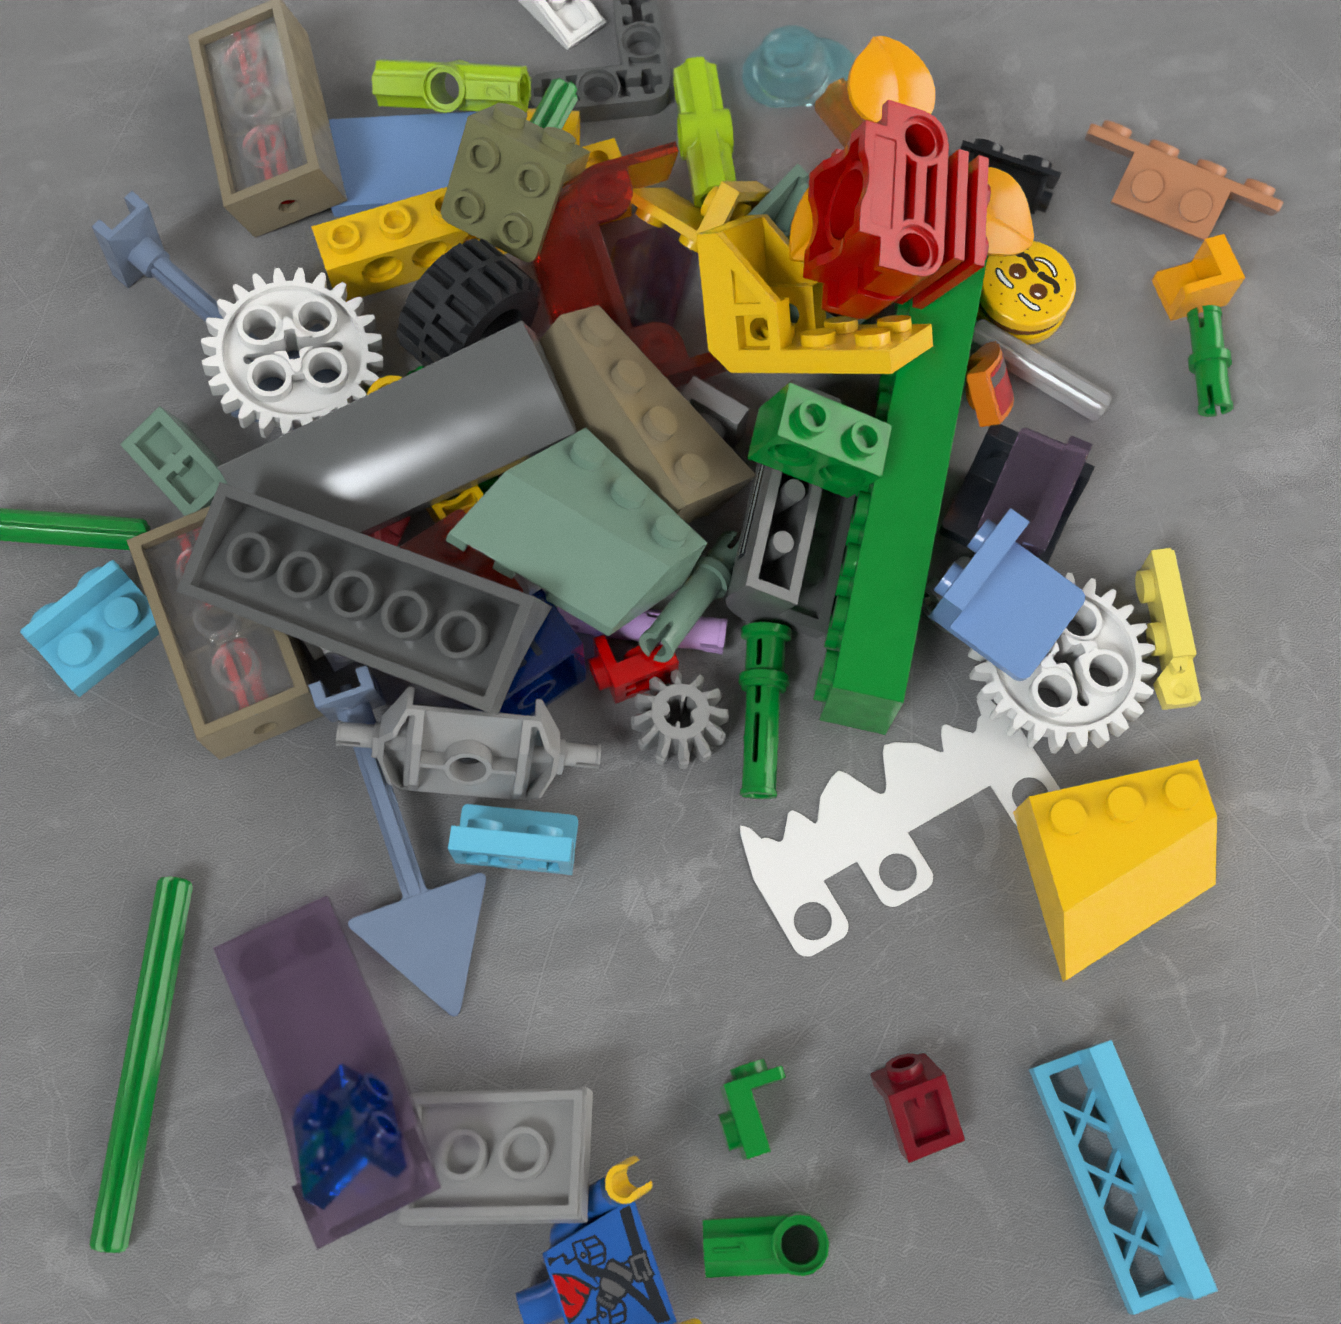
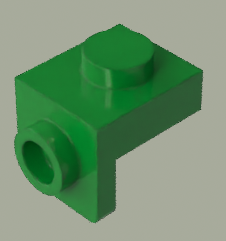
(741, 1121)

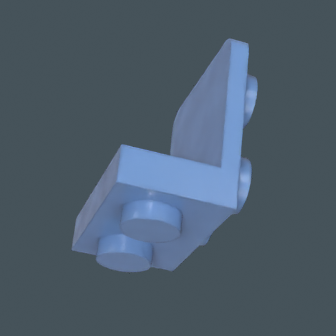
(1006, 600)

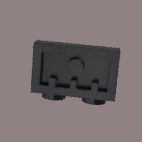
(971, 500)

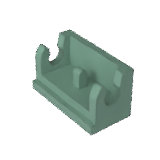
(175, 460)

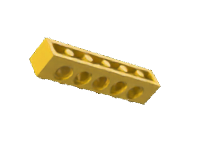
(402, 238)

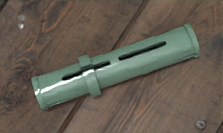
(706, 582)

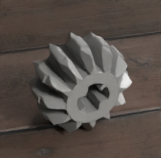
(680, 697)

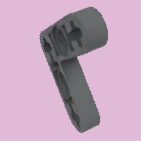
(632, 72)

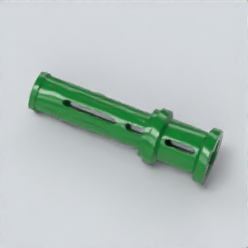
(763, 684)

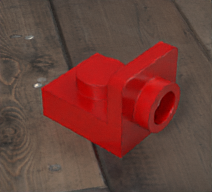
(630, 675)

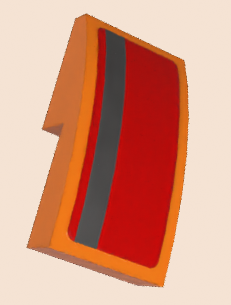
(989, 385)

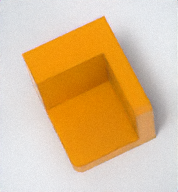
(1206, 280)

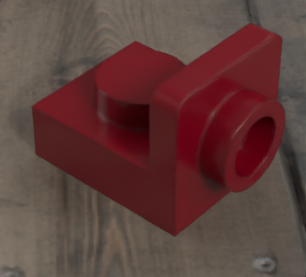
(918, 1105)

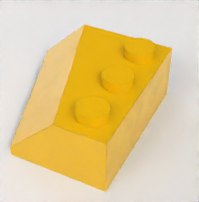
(1117, 856)

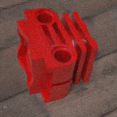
(895, 215)

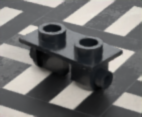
(1029, 172)

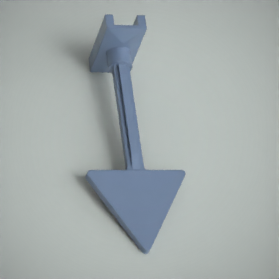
(137, 250)
(428, 930)

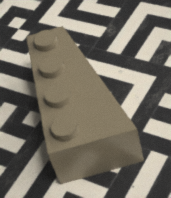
(641, 415)

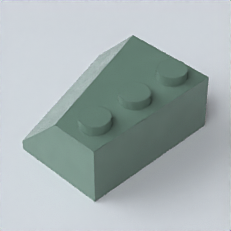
(583, 533)

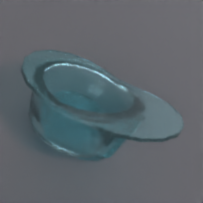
(794, 67)

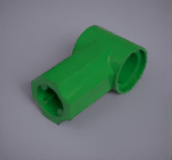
(754, 1245)

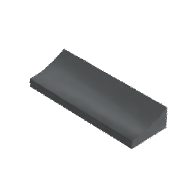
(416, 437)
(362, 598)

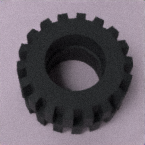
(464, 300)

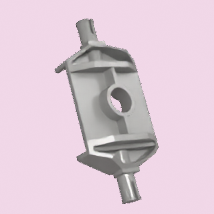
(422, 746)

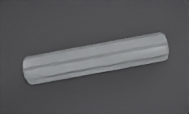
(1044, 372)

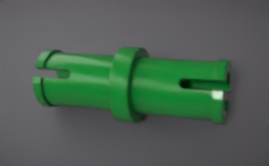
(1209, 361)

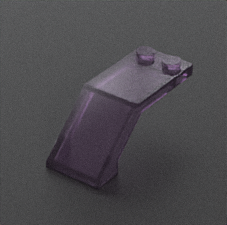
(305, 1018)

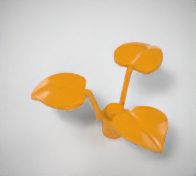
(897, 73)

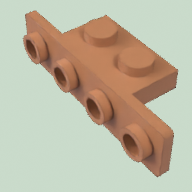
(1174, 190)

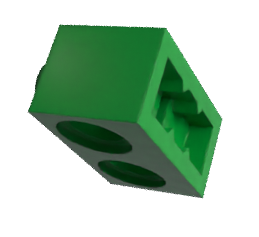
(819, 441)

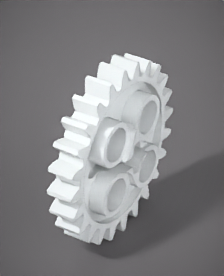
(285, 310)
(1108, 646)

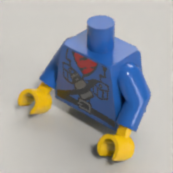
(602, 1266)

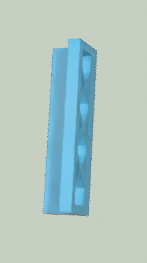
(1144, 1175)

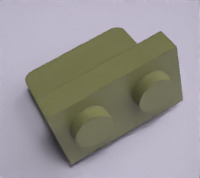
(510, 179)

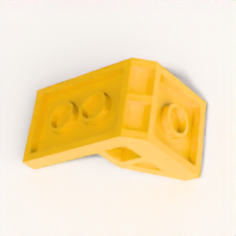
(748, 319)

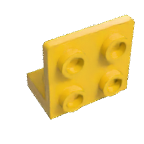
(721, 205)

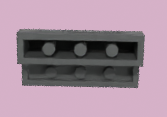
(789, 550)

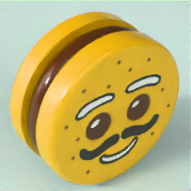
(1027, 292)

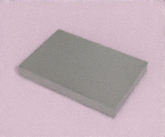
(505, 1156)

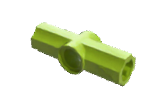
(423, 85)
(703, 127)

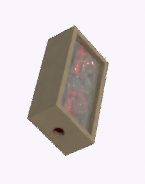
(266, 118)
(231, 672)

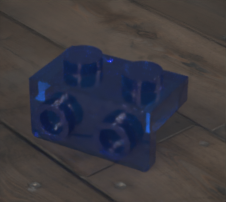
(342, 1130)

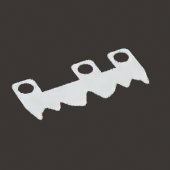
(869, 826)

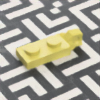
(1170, 629)

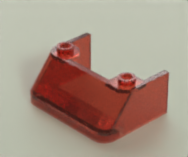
(576, 265)

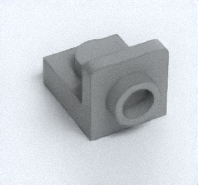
(719, 410)

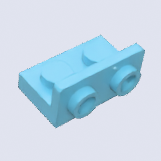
(93, 627)
(514, 839)

